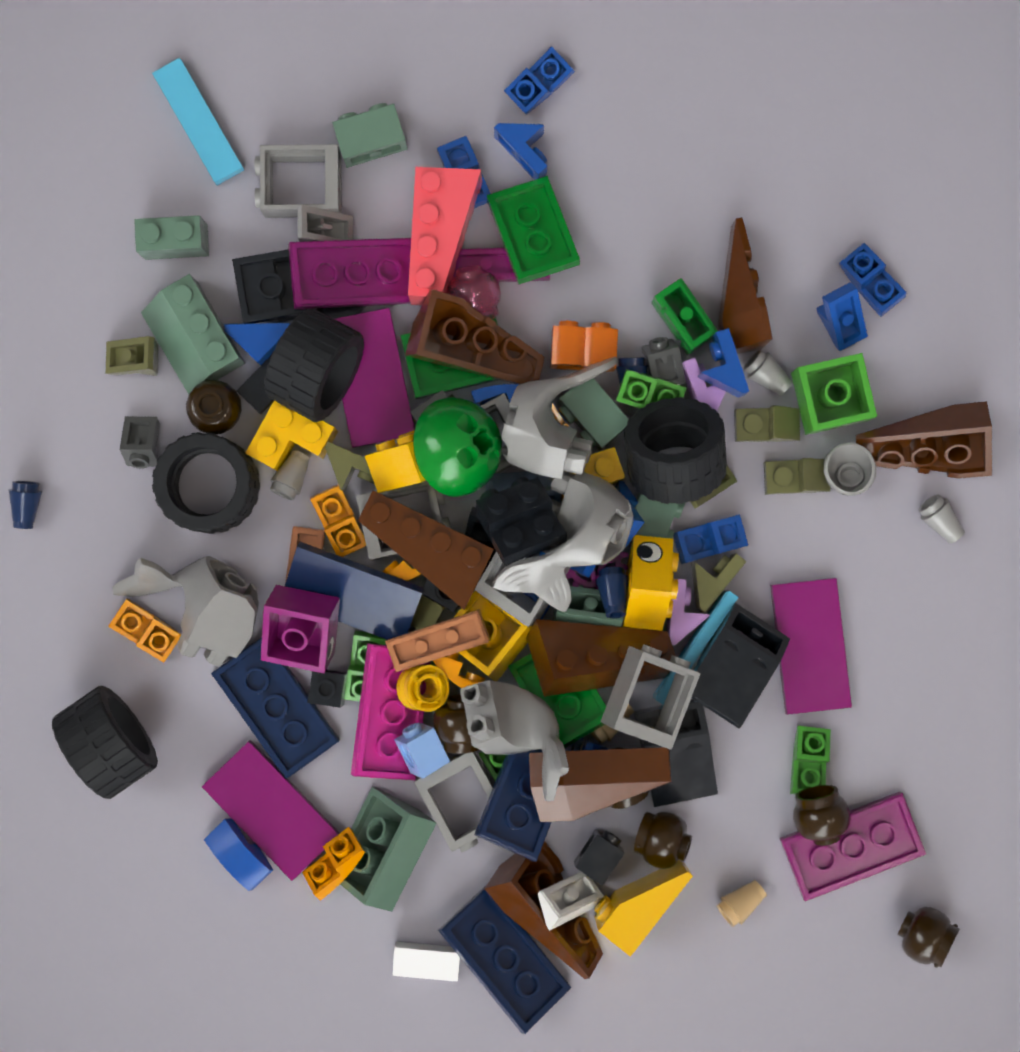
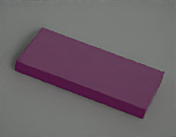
(350, 272)
(378, 397)
(815, 659)
(270, 810)
(875, 841)

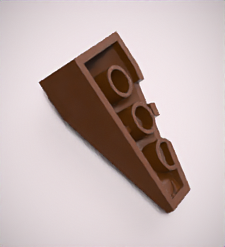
(740, 307)
(464, 339)
(942, 440)
(599, 780)
(516, 892)

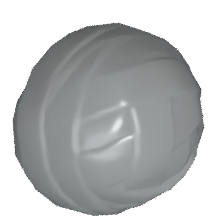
(849, 469)

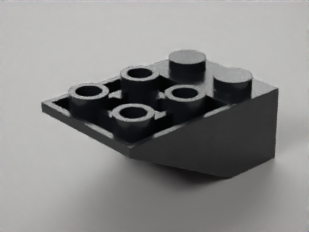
(738, 665)
(689, 759)

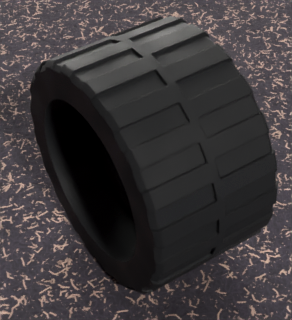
(313, 365)
(168, 473)
(681, 475)
(104, 742)

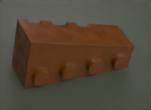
(434, 550)
(589, 656)

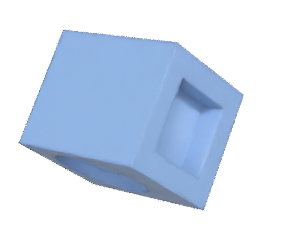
(421, 749)

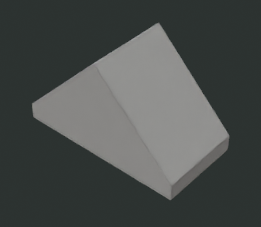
(323, 225)

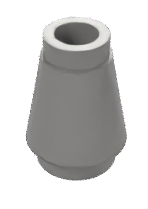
(767, 372)
(290, 476)
(941, 518)

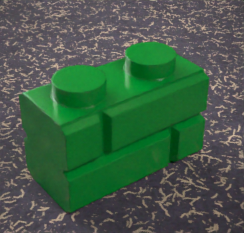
(684, 316)

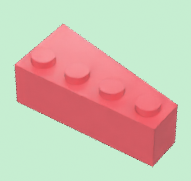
(439, 224)

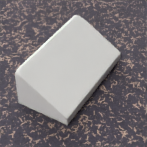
(568, 899)
(425, 961)

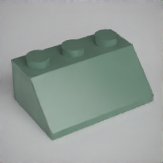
(191, 333)
(392, 842)

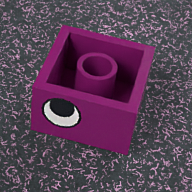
(299, 628)

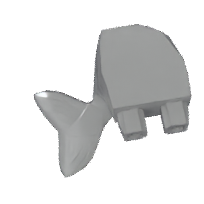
(533, 434)
(596, 530)
(217, 605)
(514, 721)

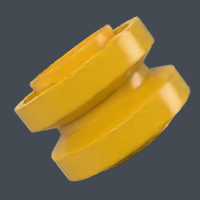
(436, 688)

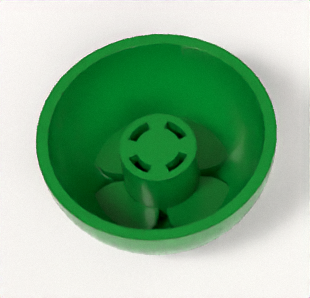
(457, 446)

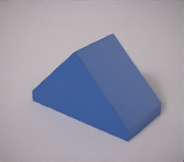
(257, 339)

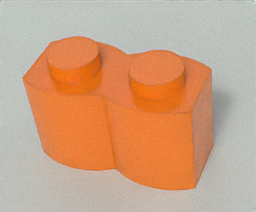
(581, 346)

